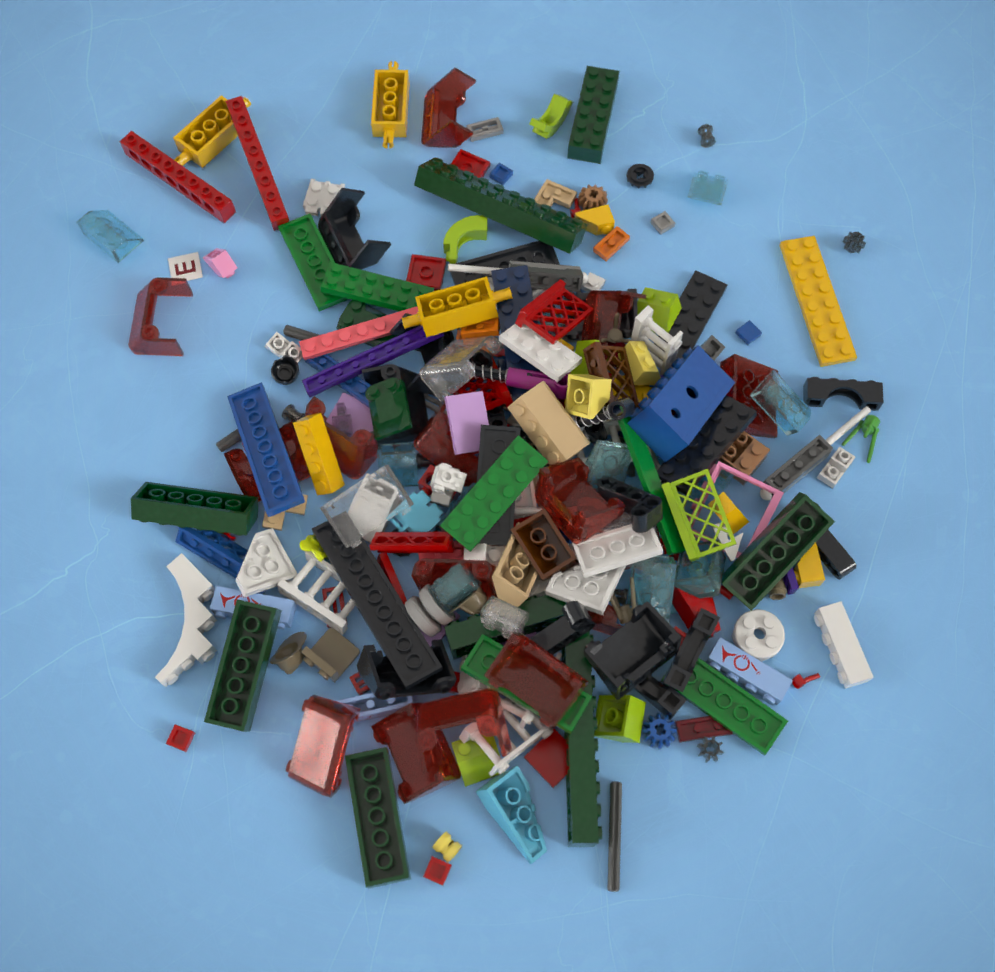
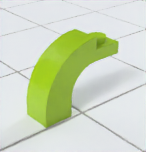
(553, 117)
(461, 232)

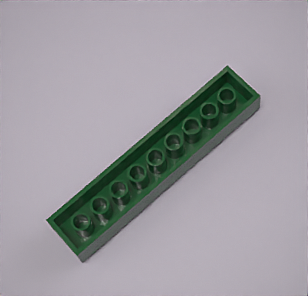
(501, 204)
(580, 757)

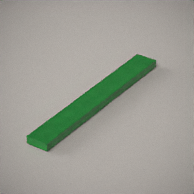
(652, 484)

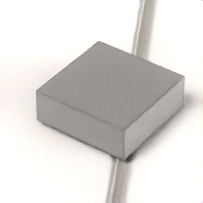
(662, 222)

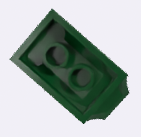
(358, 312)
(388, 407)

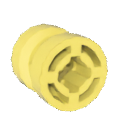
(447, 846)

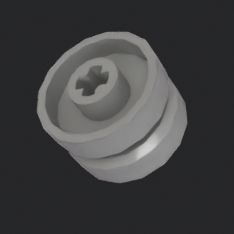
(427, 613)

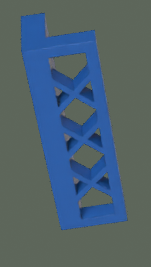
(212, 549)

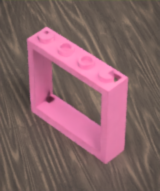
(777, 495)

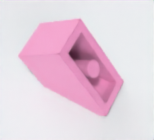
(221, 263)

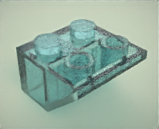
(708, 188)
(402, 461)
(454, 587)

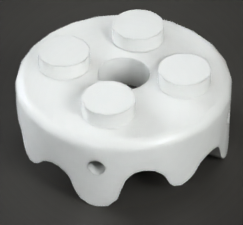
(745, 639)

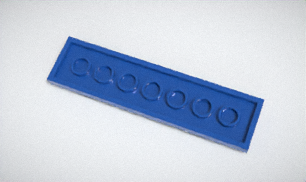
(265, 450)

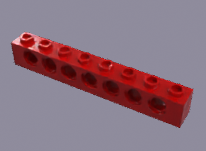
(257, 162)
(178, 177)

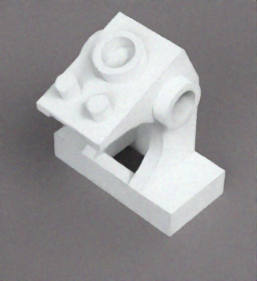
(446, 479)

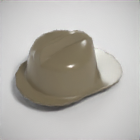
(473, 603)
(289, 653)

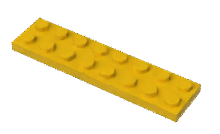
(818, 301)

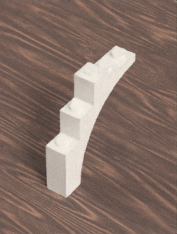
(197, 620)

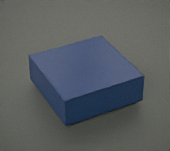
(501, 173)
(748, 332)

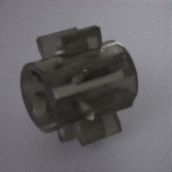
(854, 242)
(710, 743)

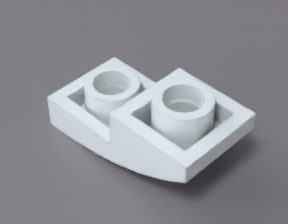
(281, 346)
(836, 467)

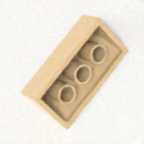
(548, 424)
(514, 574)

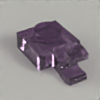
(343, 420)

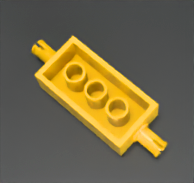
(390, 104)
(206, 134)
(456, 306)

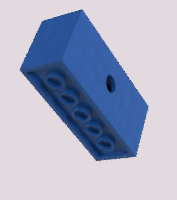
(691, 390)

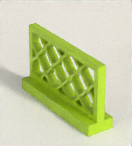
(683, 523)

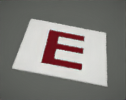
(185, 266)

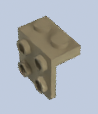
(331, 655)

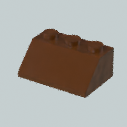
(544, 545)

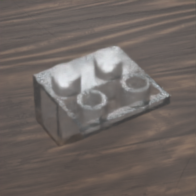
(503, 617)

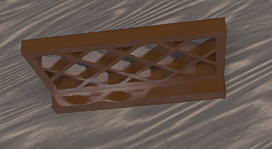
(599, 367)

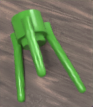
(869, 426)

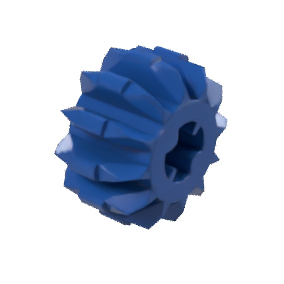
(666, 730)

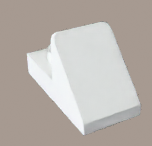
(731, 551)
(484, 552)

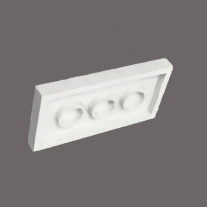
(549, 358)
(616, 549)

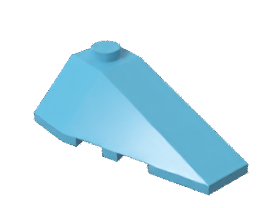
(511, 807)

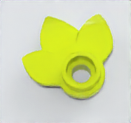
(312, 545)

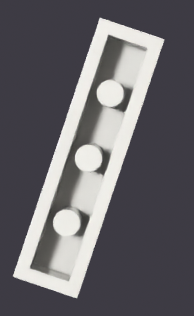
(843, 645)

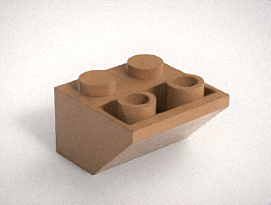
(745, 455)

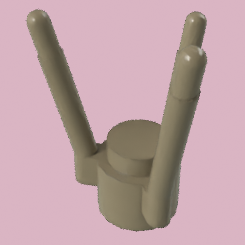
(615, 334)
(624, 612)

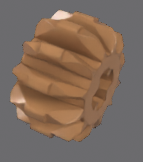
(592, 197)

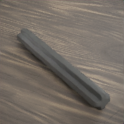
(614, 837)

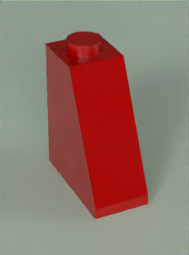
(688, 605)

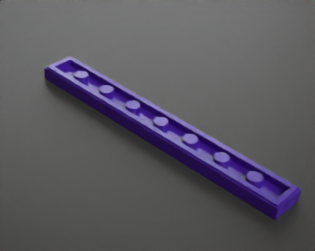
(368, 359)

